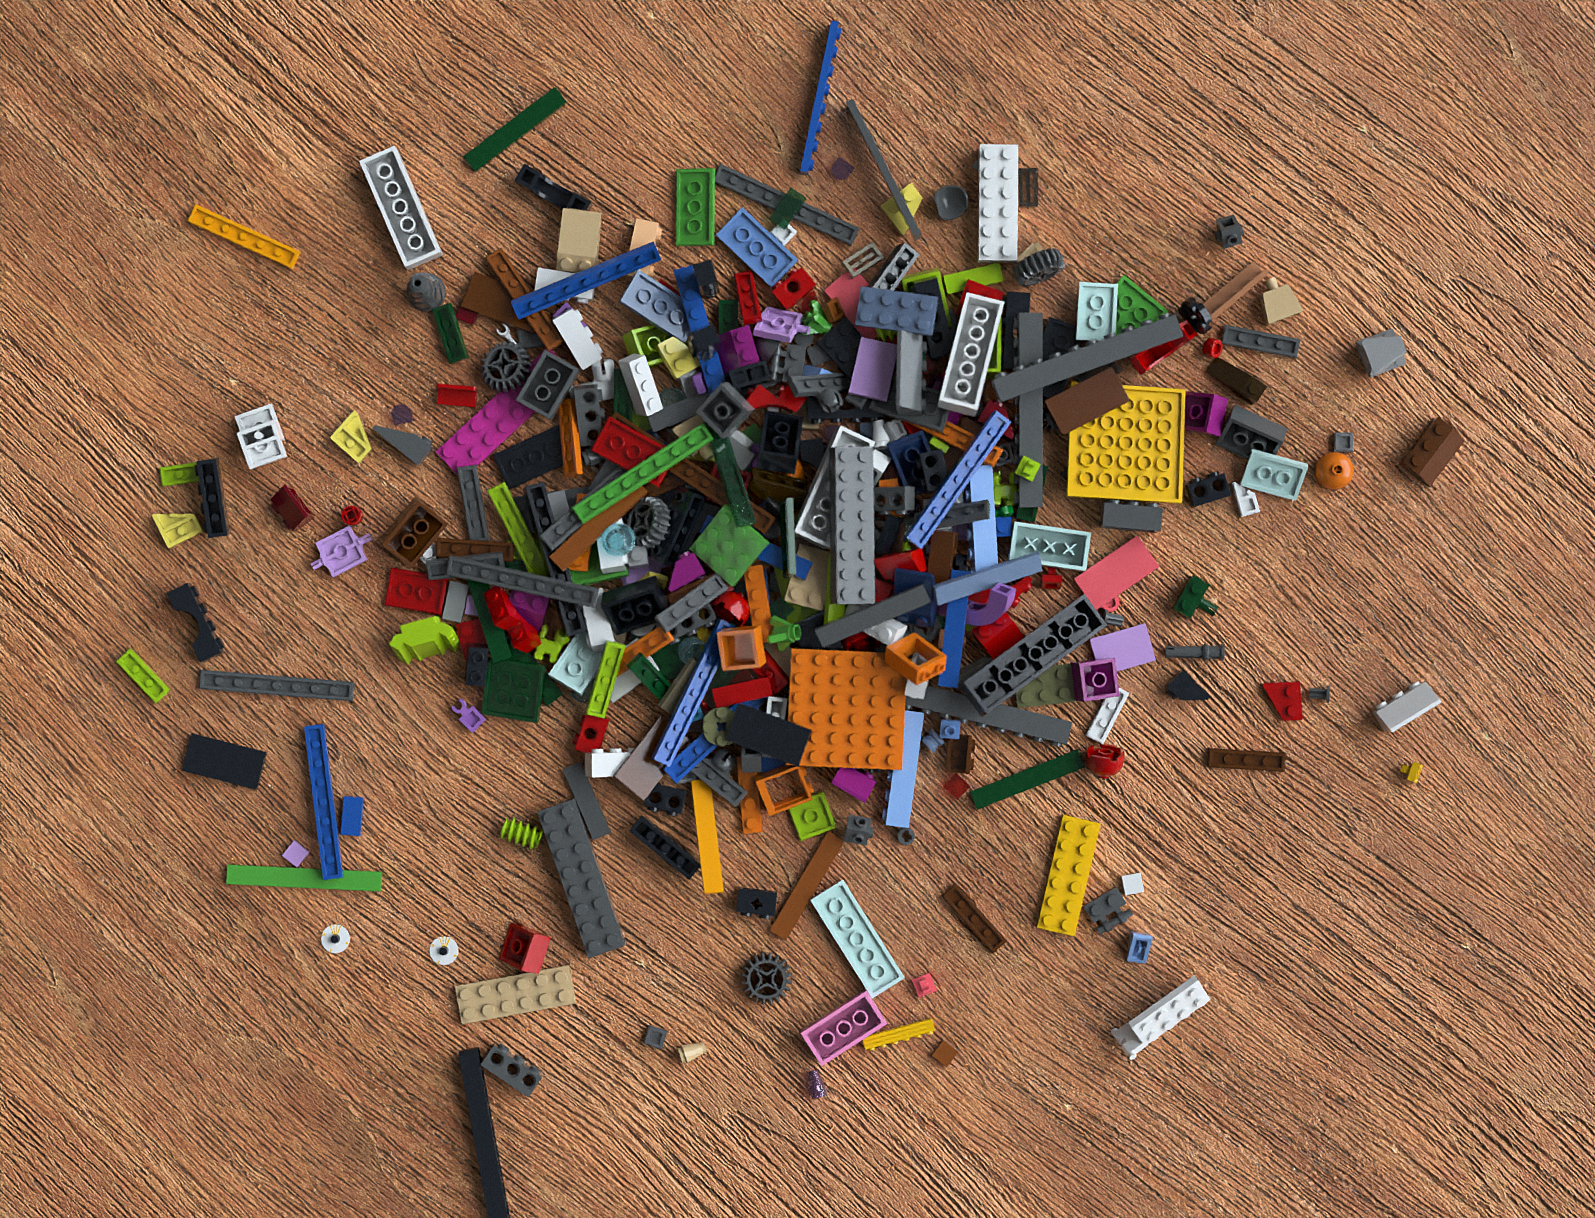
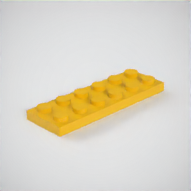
(1068, 875)

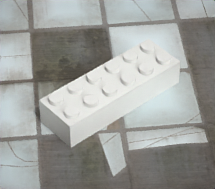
(997, 203)
(401, 208)
(970, 354)
(814, 516)

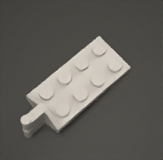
(1160, 1017)

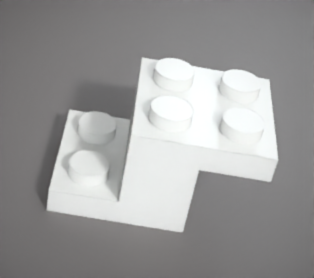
(260, 436)

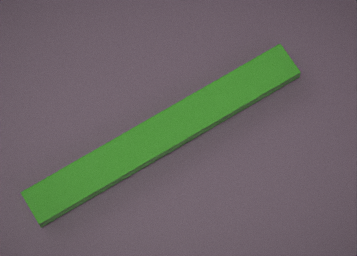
(642, 473)
(302, 878)

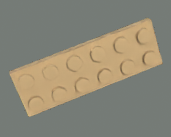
(515, 994)

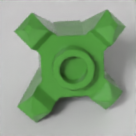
(816, 319)
(783, 633)

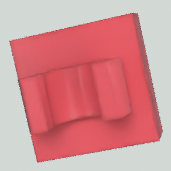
(924, 984)

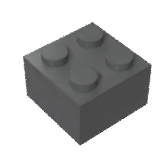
(725, 410)

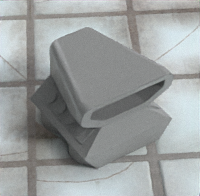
(1381, 352)

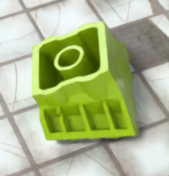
(424, 639)

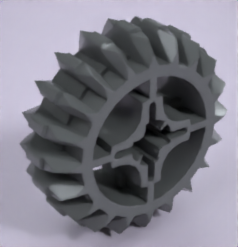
(1038, 267)
(511, 371)
(649, 521)
(755, 990)

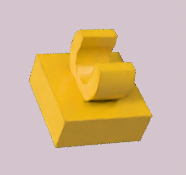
(1413, 771)

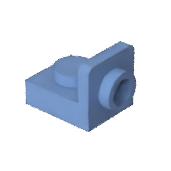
(949, 728)

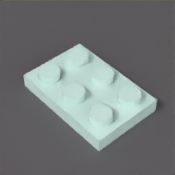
(1096, 310)
(1274, 474)
(576, 665)

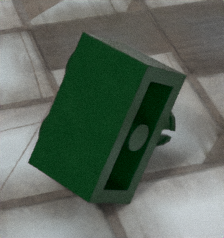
(1192, 598)

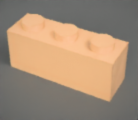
(644, 233)

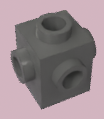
(1228, 231)
(858, 830)

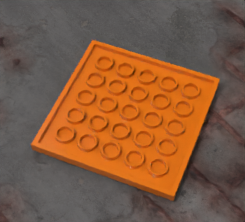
(850, 705)

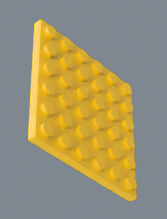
(1131, 450)

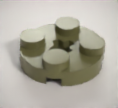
(710, 726)

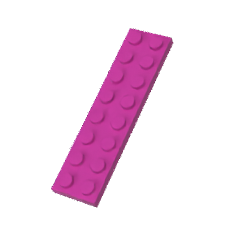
(487, 428)

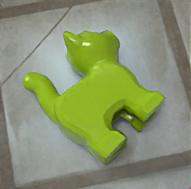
(1004, 491)
(550, 647)

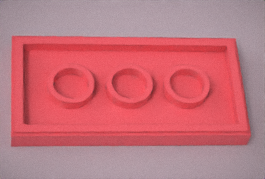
(848, 295)
(1116, 572)

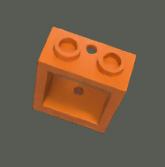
(896, 658)
(774, 808)

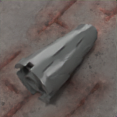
(426, 291)

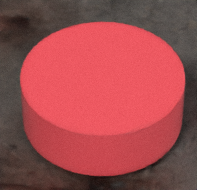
(1112, 605)

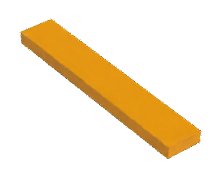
(244, 236)
(707, 838)

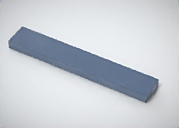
(987, 578)

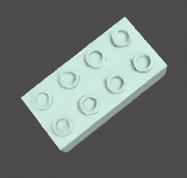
(1056, 546)

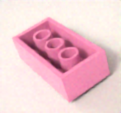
(843, 1027)

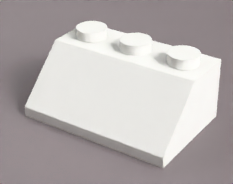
(1405, 706)

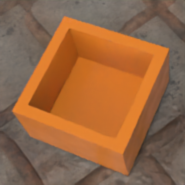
(741, 647)

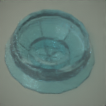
(618, 539)

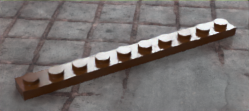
(704, 481)

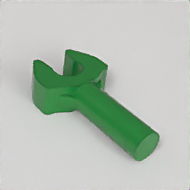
(1004, 511)

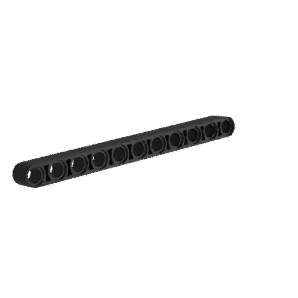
(484, 1133)

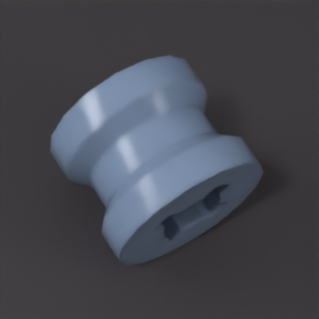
(932, 740)

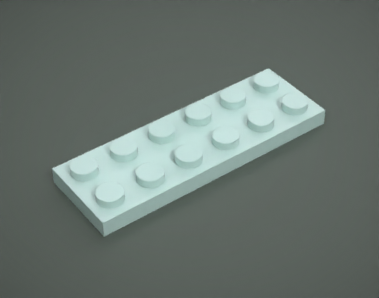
(857, 938)

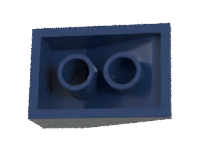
(903, 457)
(926, 614)

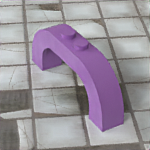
(979, 614)

